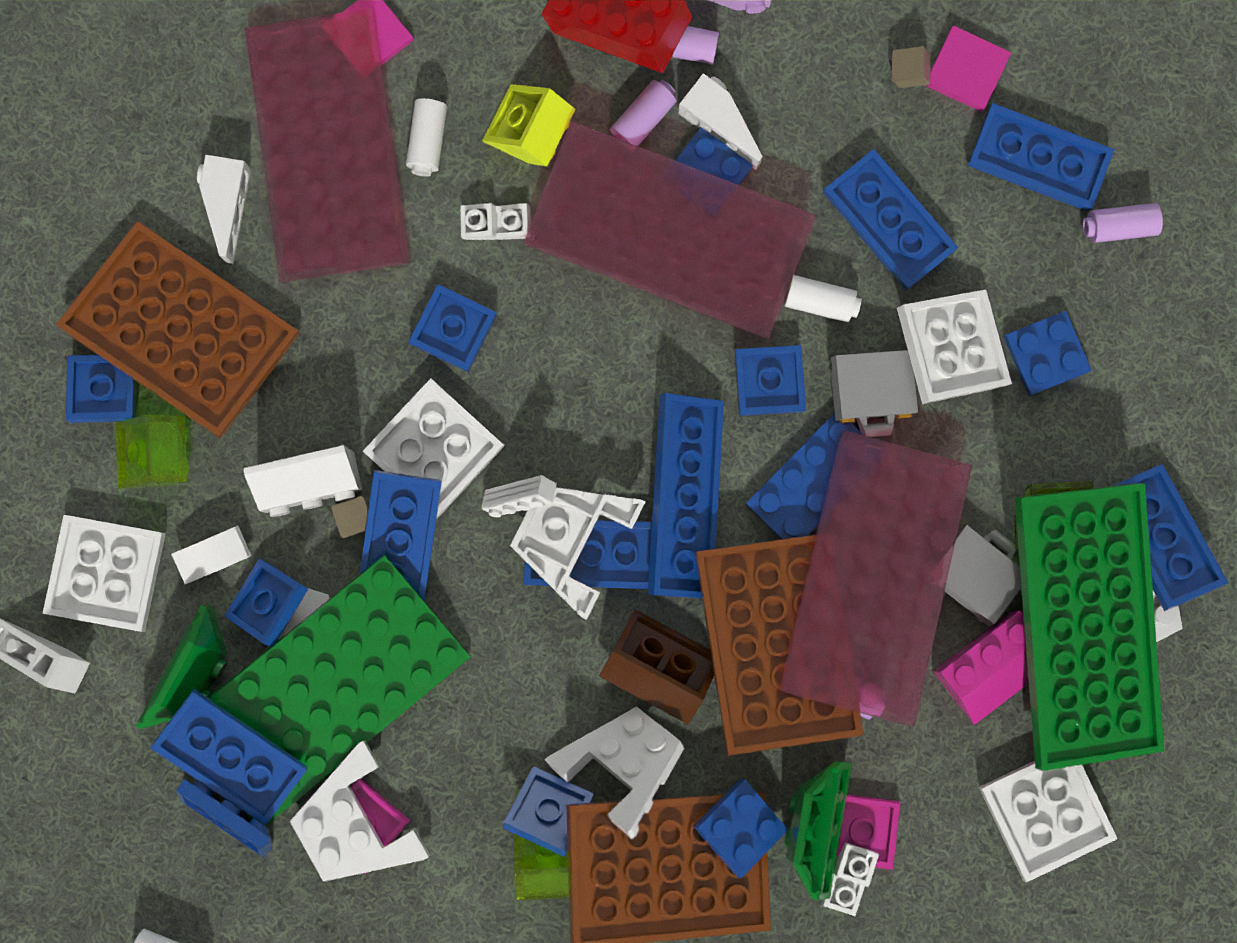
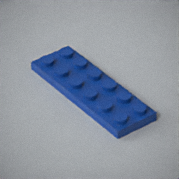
(684, 492)

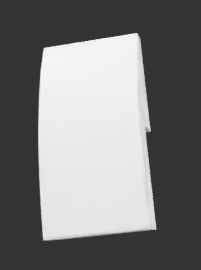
(495, 222)
(211, 554)
(851, 875)

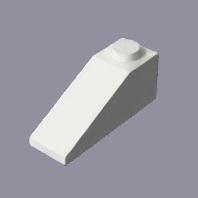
(714, 110)
(224, 194)
(41, 658)

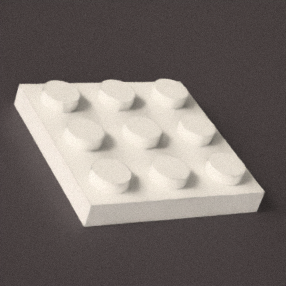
(954, 346)
(435, 441)
(104, 573)
(1047, 817)

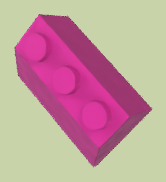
(988, 668)

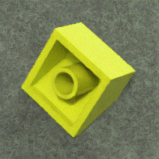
(529, 123)

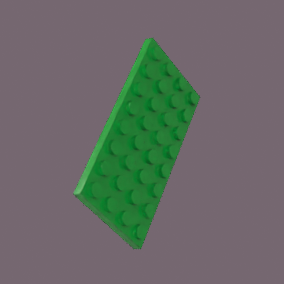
(1089, 625)
(344, 673)

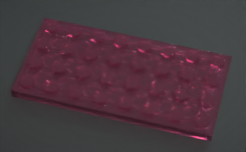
(327, 145)
(669, 230)
(876, 579)

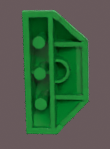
(192, 667)
(817, 827)

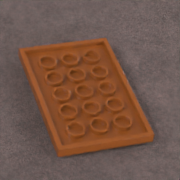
(178, 329)
(750, 618)
(658, 882)

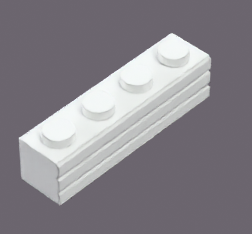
(519, 496)

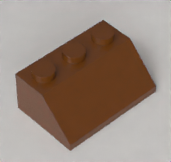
(660, 667)

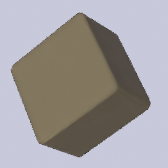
(911, 67)
(351, 517)

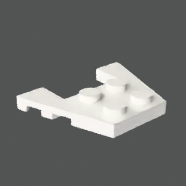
(557, 532)
(633, 751)
(339, 832)

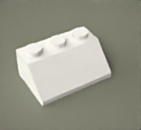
(304, 480)

